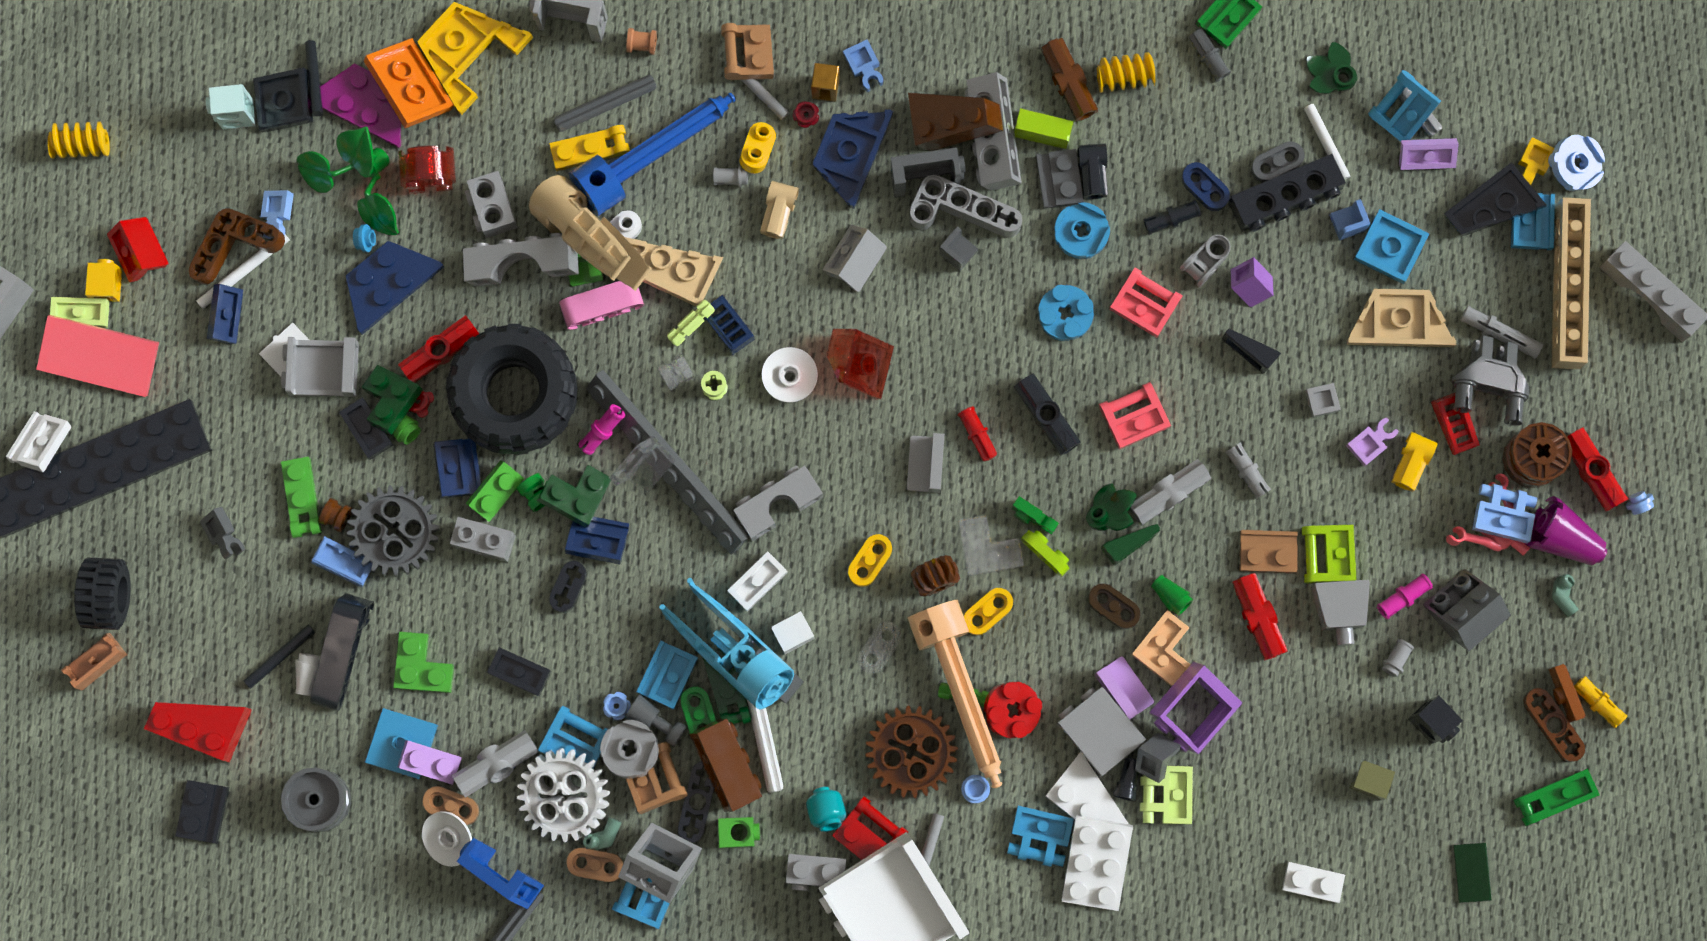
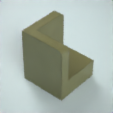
(1373, 780)

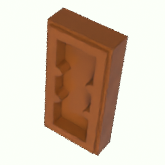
(1566, 694)

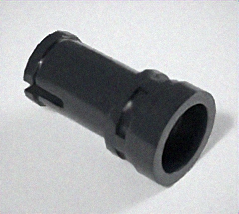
(1127, 787)

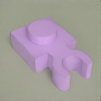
(1369, 443)

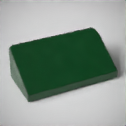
(1472, 872)

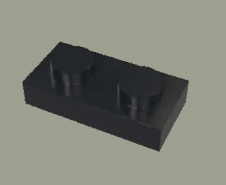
(371, 439)
(519, 671)

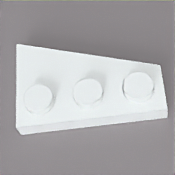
(1083, 794)

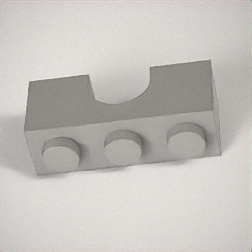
(796, 486)

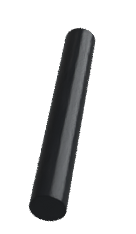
(313, 77)
(279, 656)

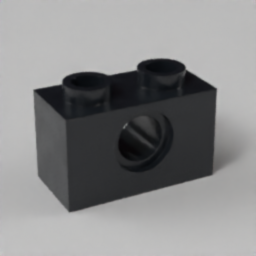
(1436, 720)

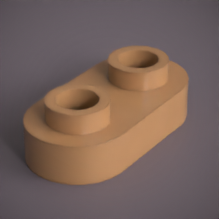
(451, 803)
(595, 864)

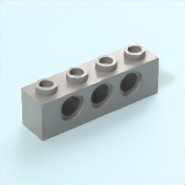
(1006, 169)

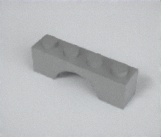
(488, 263)
(1673, 306)

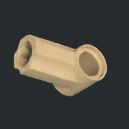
(779, 206)

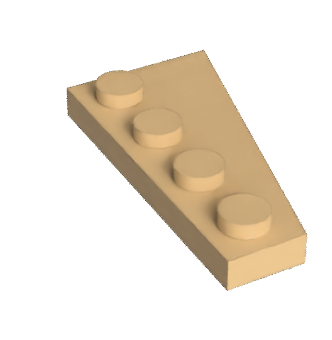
(678, 271)

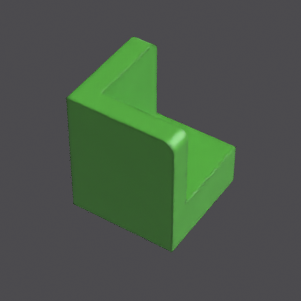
(586, 275)

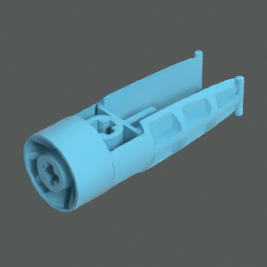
(765, 674)

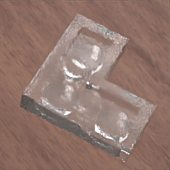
(981, 554)

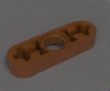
(1565, 725)

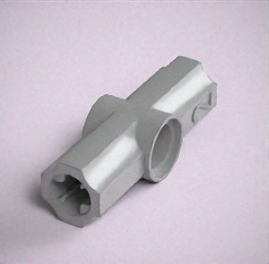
(1169, 492)
(495, 763)

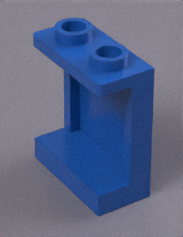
(520, 889)

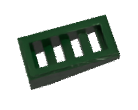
(1122, 547)

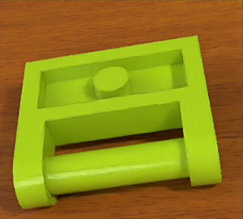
(1338, 553)

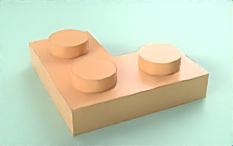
(1157, 647)

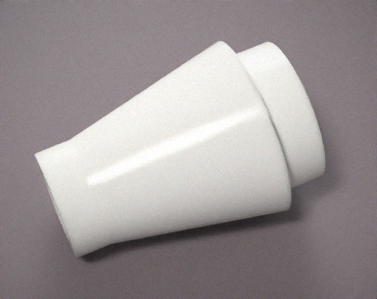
(306, 671)

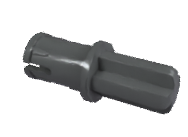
(1209, 54)

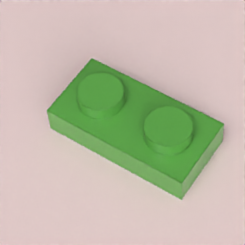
(494, 490)

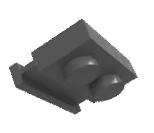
(1059, 179)

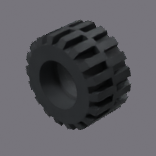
(102, 593)

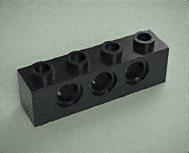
(1323, 171)

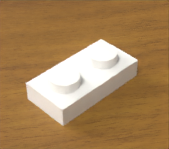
(757, 581)
(1313, 882)

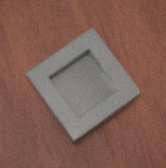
(1322, 400)

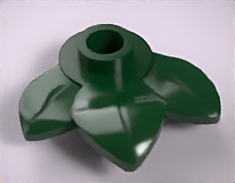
(1327, 69)
(1113, 507)

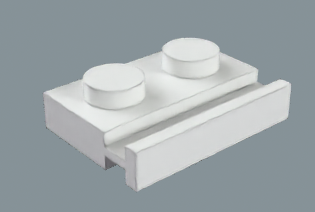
(38, 441)

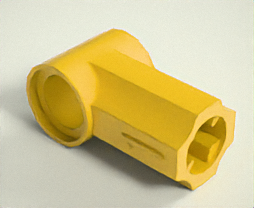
(1414, 459)

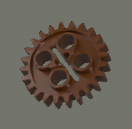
(923, 728)

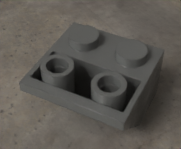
(1467, 609)

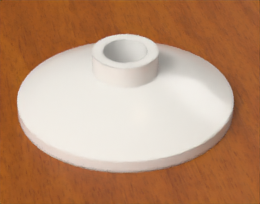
(785, 361)
(438, 838)

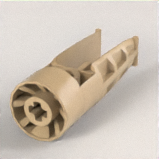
(565, 211)

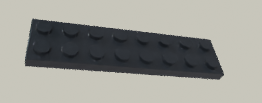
(101, 467)

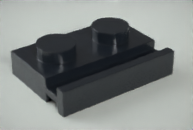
(202, 811)

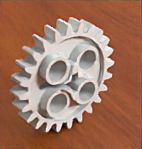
(566, 820)

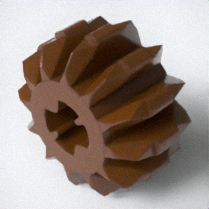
(935, 576)

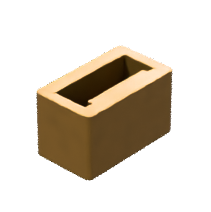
(825, 82)

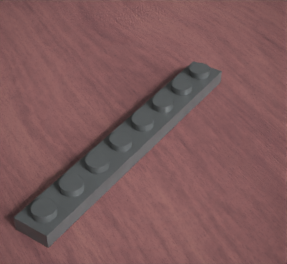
(679, 475)

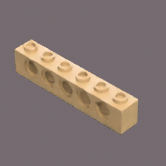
(1571, 283)

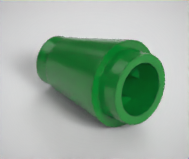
(1172, 595)

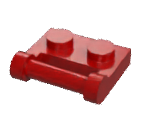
(858, 837)

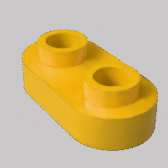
(759, 146)
(869, 560)
(987, 611)

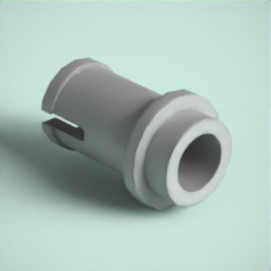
(730, 176)
(1397, 658)

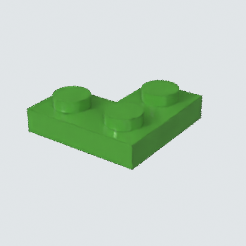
(414, 672)

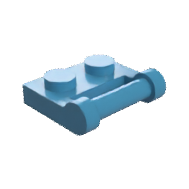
(1411, 113)
(559, 739)
(649, 910)

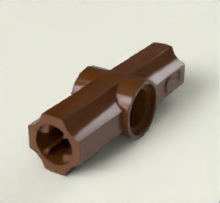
(1069, 79)

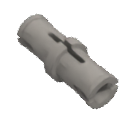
(1248, 470)

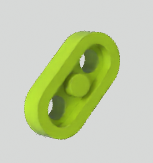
(1037, 544)

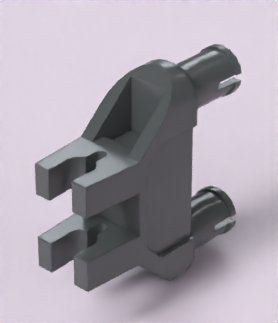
(1494, 377)

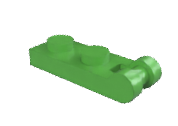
(301, 496)

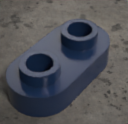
(1206, 186)

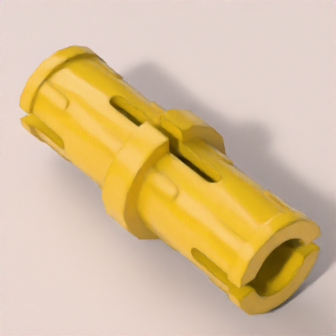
(1600, 702)

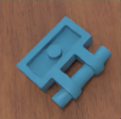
(1042, 827)

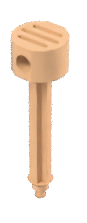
(939, 629)

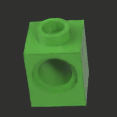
(725, 829)

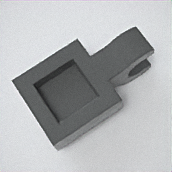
(219, 531)

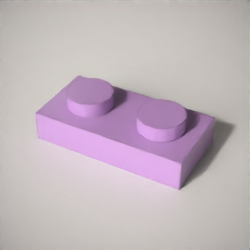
(1428, 154)
(429, 762)

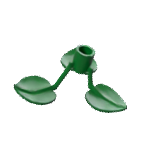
(357, 149)

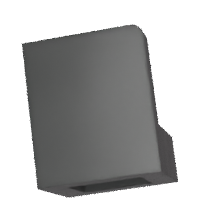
(957, 249)
(1154, 757)

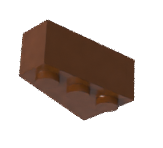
(950, 120)

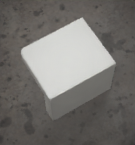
(793, 632)

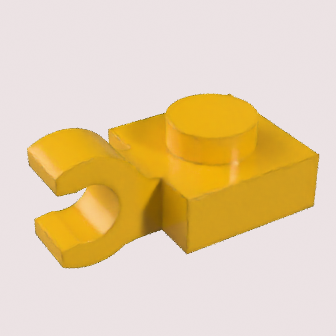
(1535, 159)

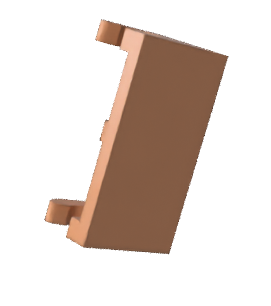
(94, 662)

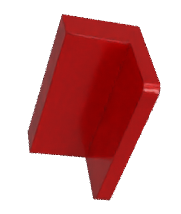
(136, 247)

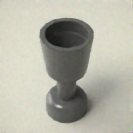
(648, 714)

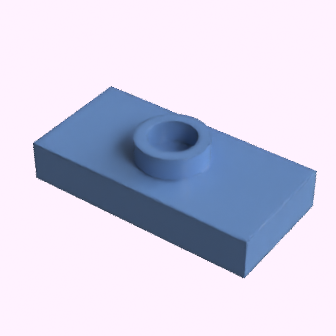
(341, 562)

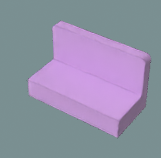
(1124, 687)

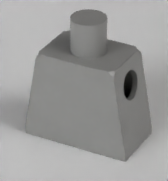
(1342, 607)

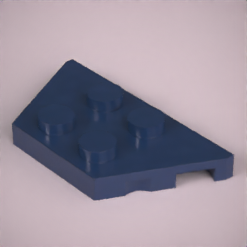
(850, 151)
(387, 281)

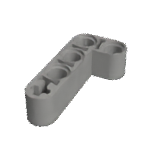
(967, 212)

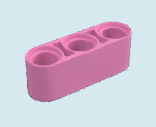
(598, 303)

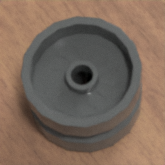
(332, 804)

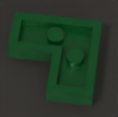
(395, 397)
(576, 502)

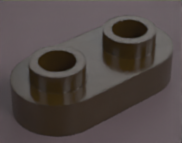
(1115, 604)

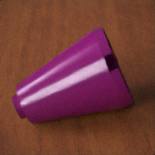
(1565, 534)

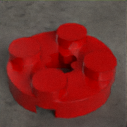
(1028, 708)

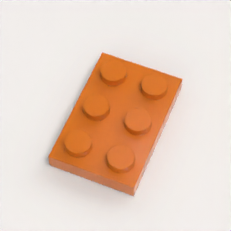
(408, 83)

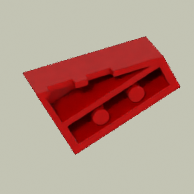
(201, 727)

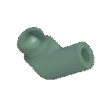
(1561, 594)
(603, 839)

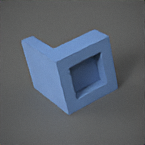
(1350, 220)

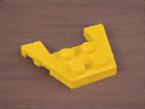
(458, 40)

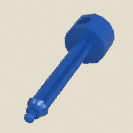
(598, 172)

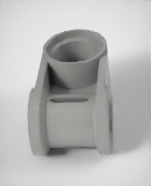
(1203, 262)

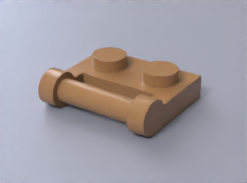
(756, 48)
(647, 789)

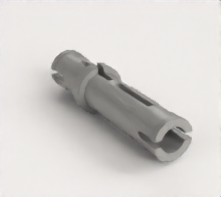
(1471, 316)

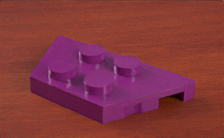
(360, 101)

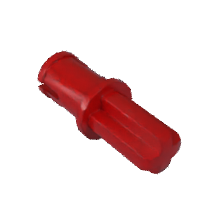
(977, 434)

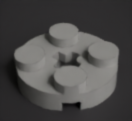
(623, 734)

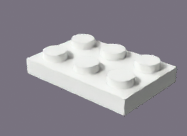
(1097, 863)

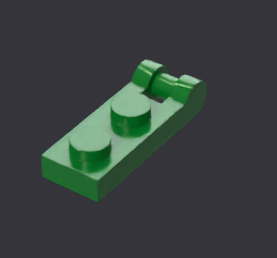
(1557, 796)

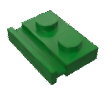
(1227, 19)

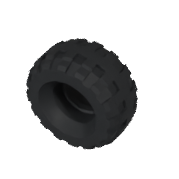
(488, 355)

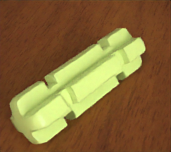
(690, 322)

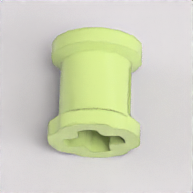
(707, 381)

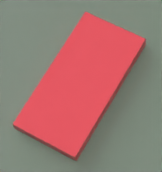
(97, 355)

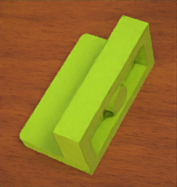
(1043, 128)

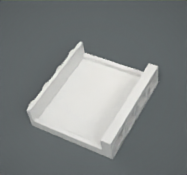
(891, 898)

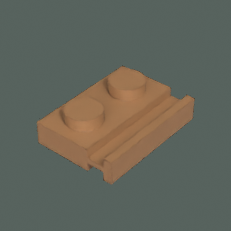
(1268, 551)

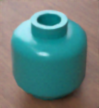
(826, 809)

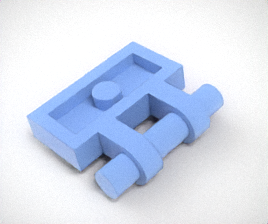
(1501, 520)

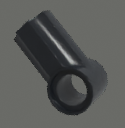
(1093, 169)

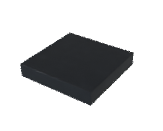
(283, 100)

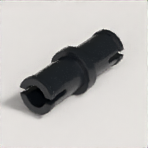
(1172, 217)

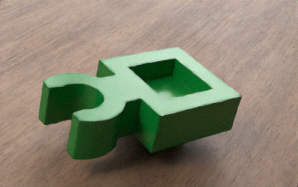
(1029, 513)

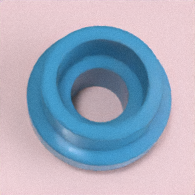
(364, 238)

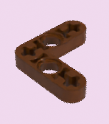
(232, 232)

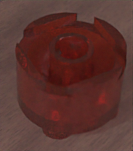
(427, 168)

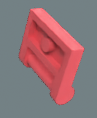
(1142, 310)
(1139, 423)

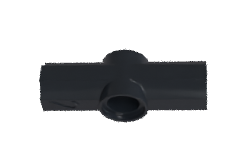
(1037, 399)

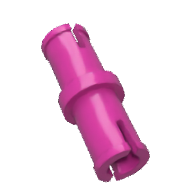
(601, 429)
(1404, 596)

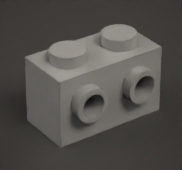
(812, 870)

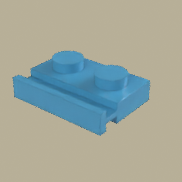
(1535, 228)
(667, 675)

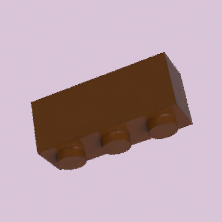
(726, 764)

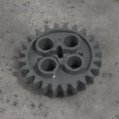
(375, 549)

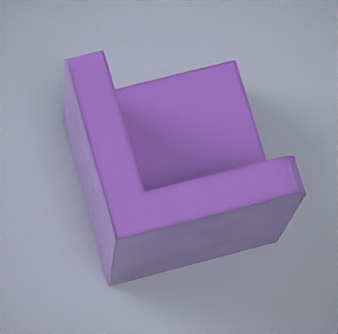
(1252, 282)

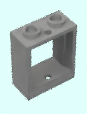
(664, 880)

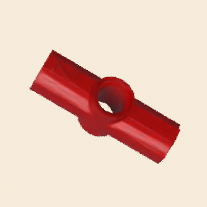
(423, 360)
(1603, 486)
(1260, 616)

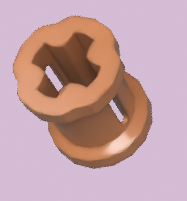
(641, 41)

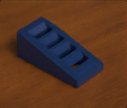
(741, 341)

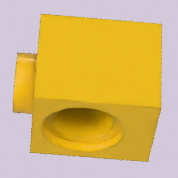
(104, 280)

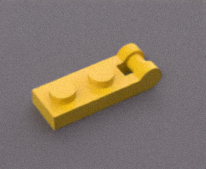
(579, 149)

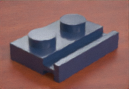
(456, 467)
(599, 541)

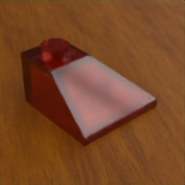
(860, 360)

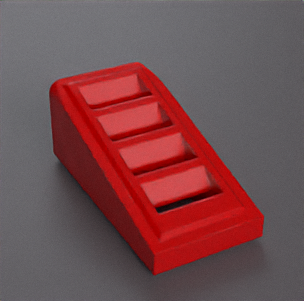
(1446, 426)

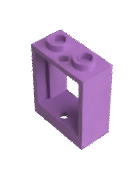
(1215, 720)

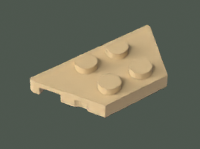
(1401, 319)

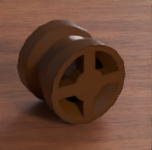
(335, 515)

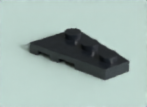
(1494, 202)

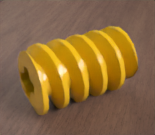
(1125, 71)
(78, 141)

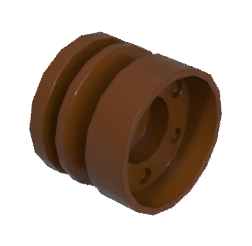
(1521, 458)

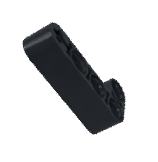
(339, 650)

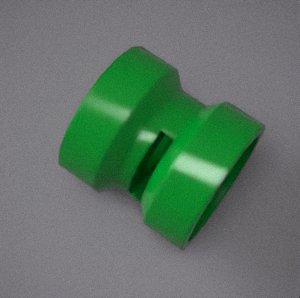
(531, 490)

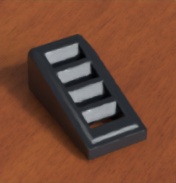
(1251, 350)

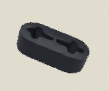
(574, 589)

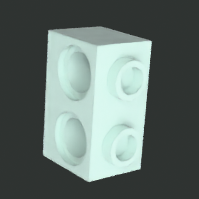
(231, 106)

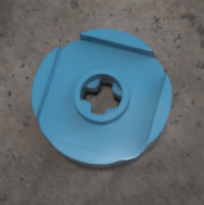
(1096, 225)
(1069, 328)

